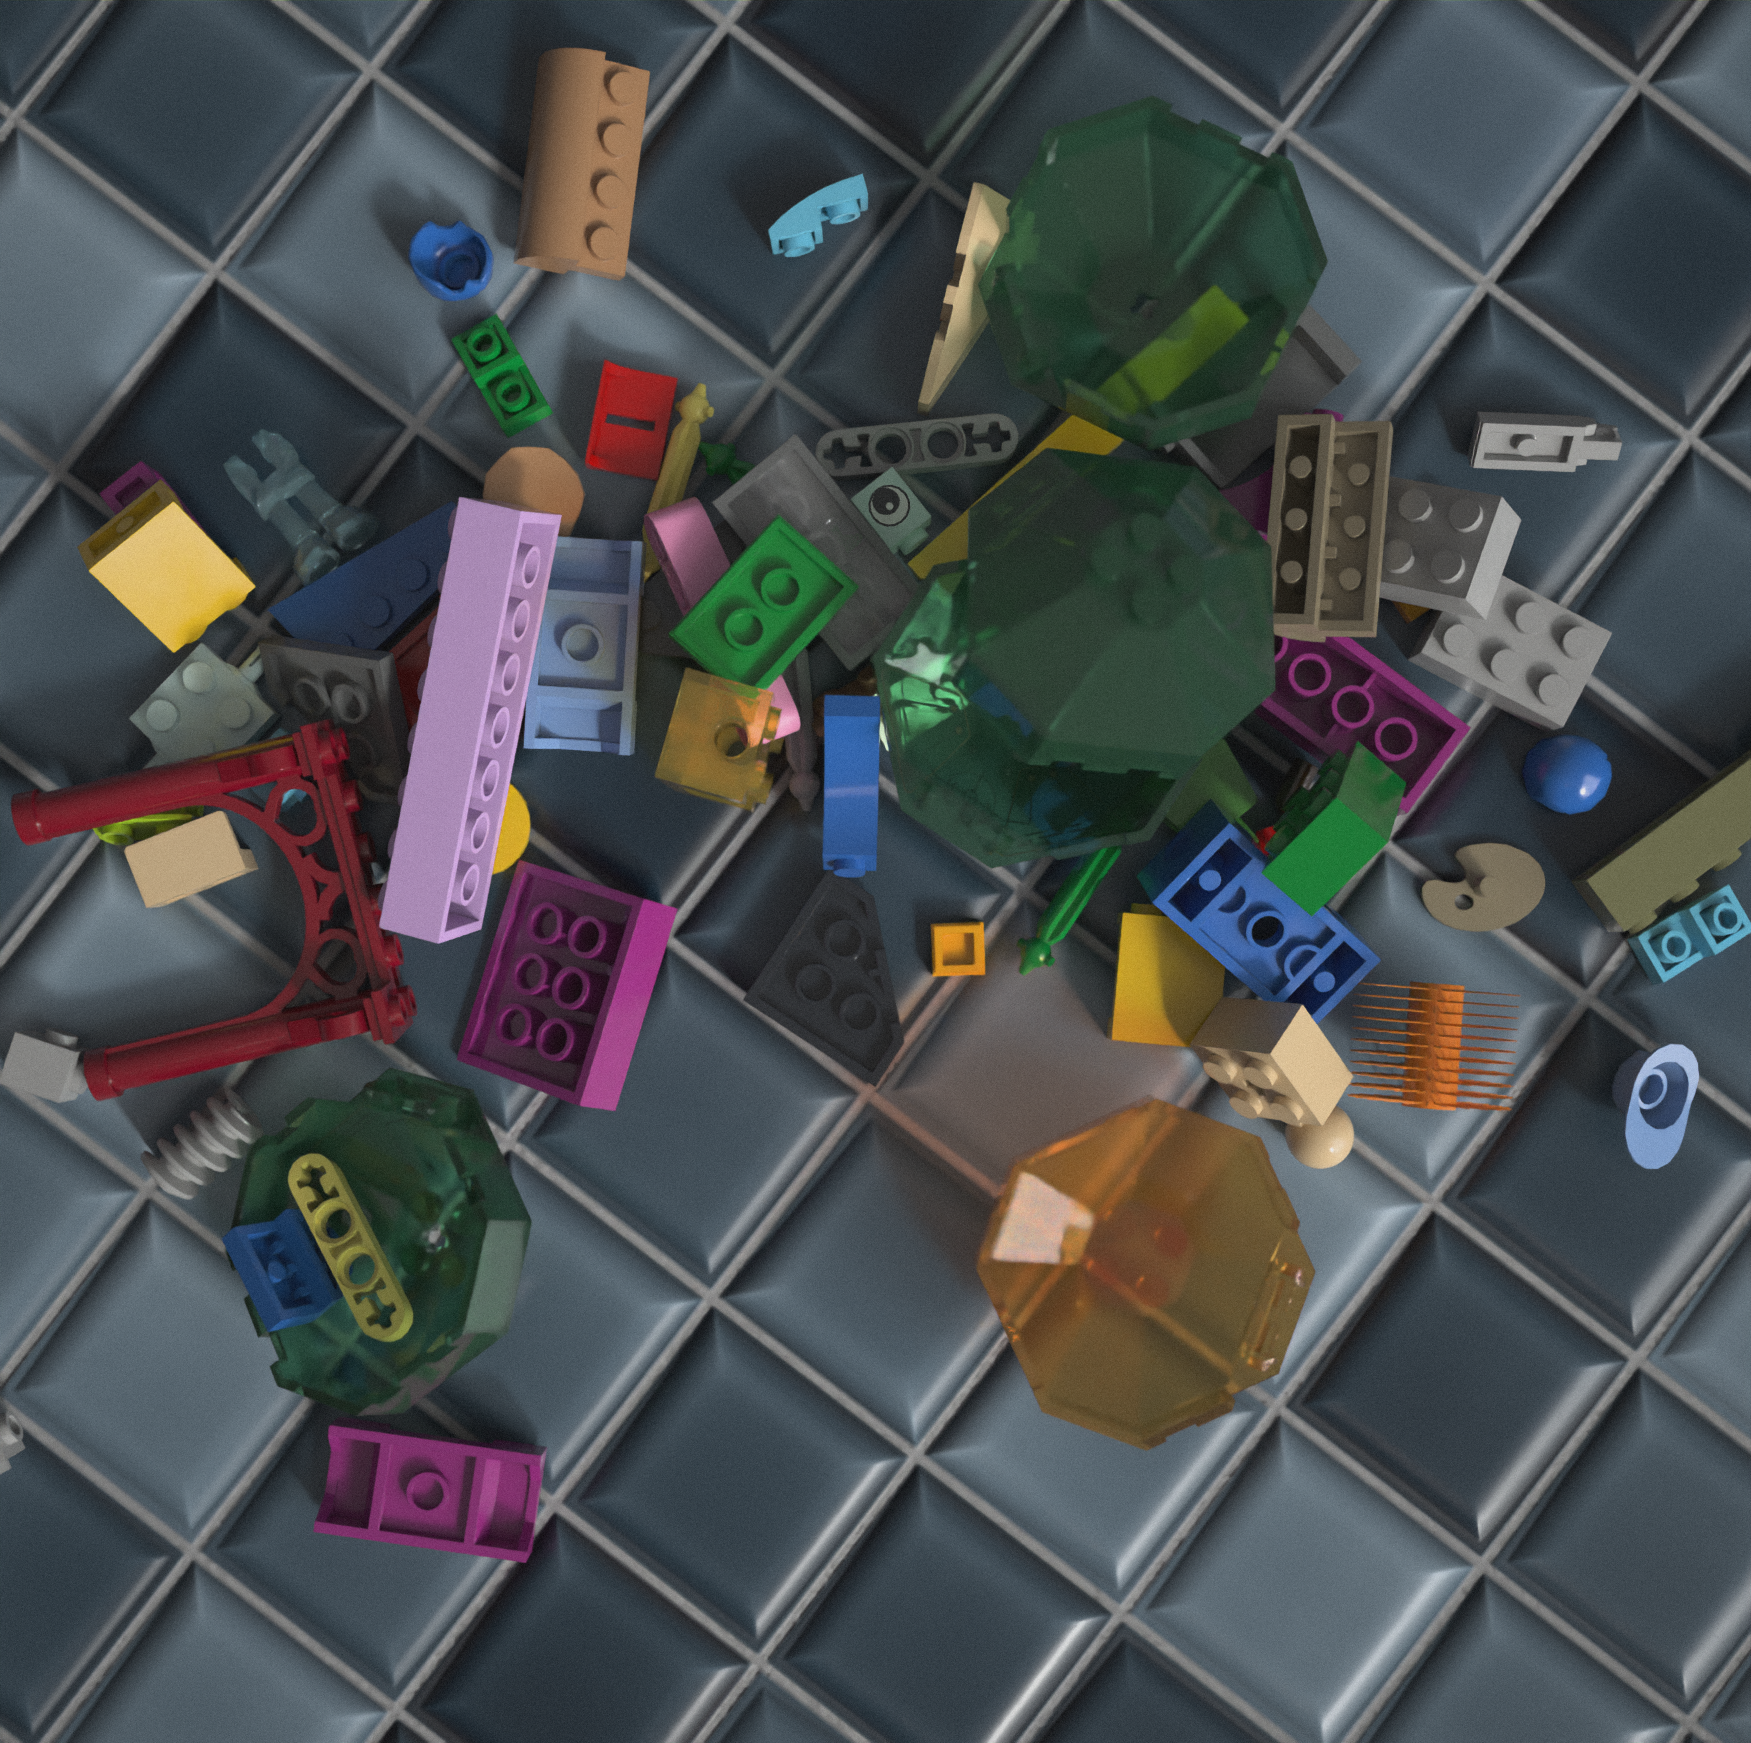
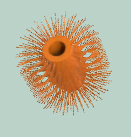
(1433, 1050)

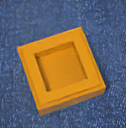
(958, 949)

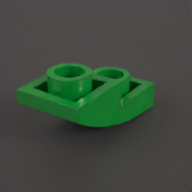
(502, 376)

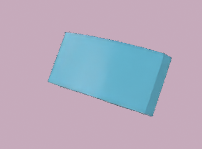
(801, 226)
(1690, 934)

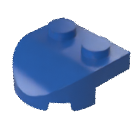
(284, 1270)

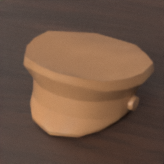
(539, 481)

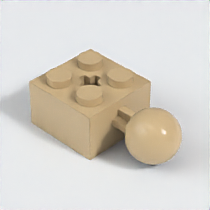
(1282, 1069)

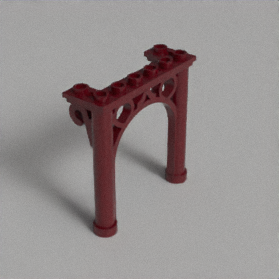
(208, 780)

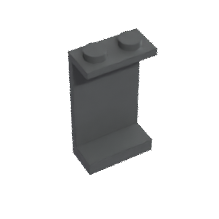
(1306, 374)

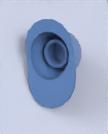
(1655, 1102)

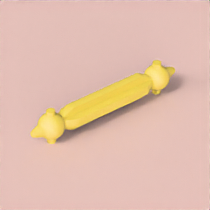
(678, 461)

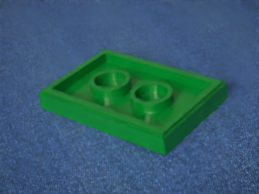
(764, 608)

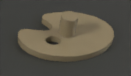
(1497, 879)

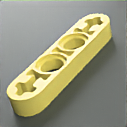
(344, 1250)

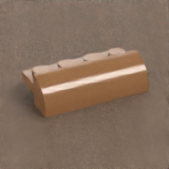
(581, 164)

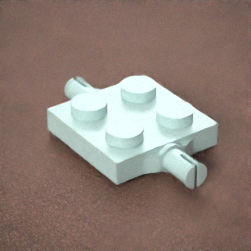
(205, 708)

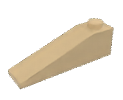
(963, 309)

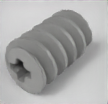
(205, 1148)

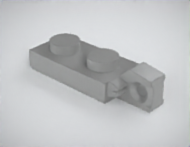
(1540, 441)

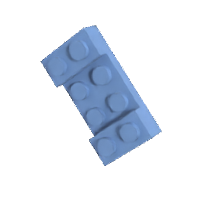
(588, 649)

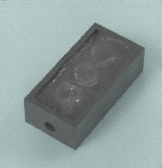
(808, 499)

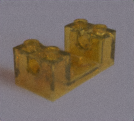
(702, 733)

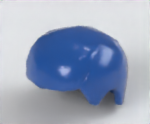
(451, 260)
(1567, 773)

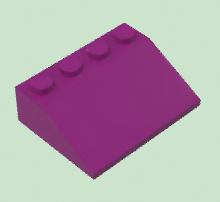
(566, 986)

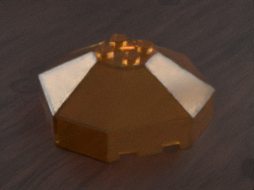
(1145, 1270)

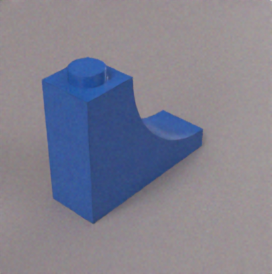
(851, 784)

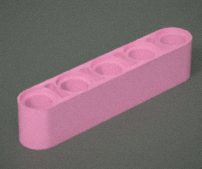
(692, 564)

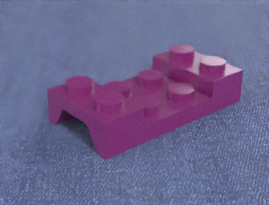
(431, 1490)

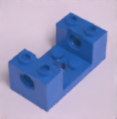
(1215, 892)

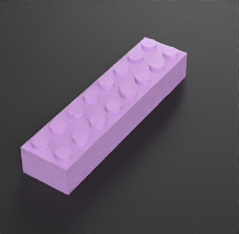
(468, 718)

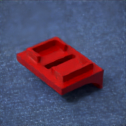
(632, 396)

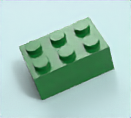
(1333, 827)

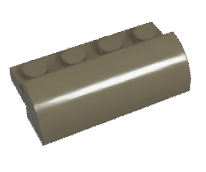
(1328, 525)

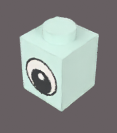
(893, 512)

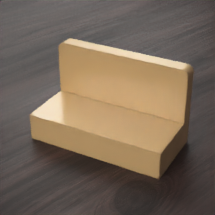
(188, 860)

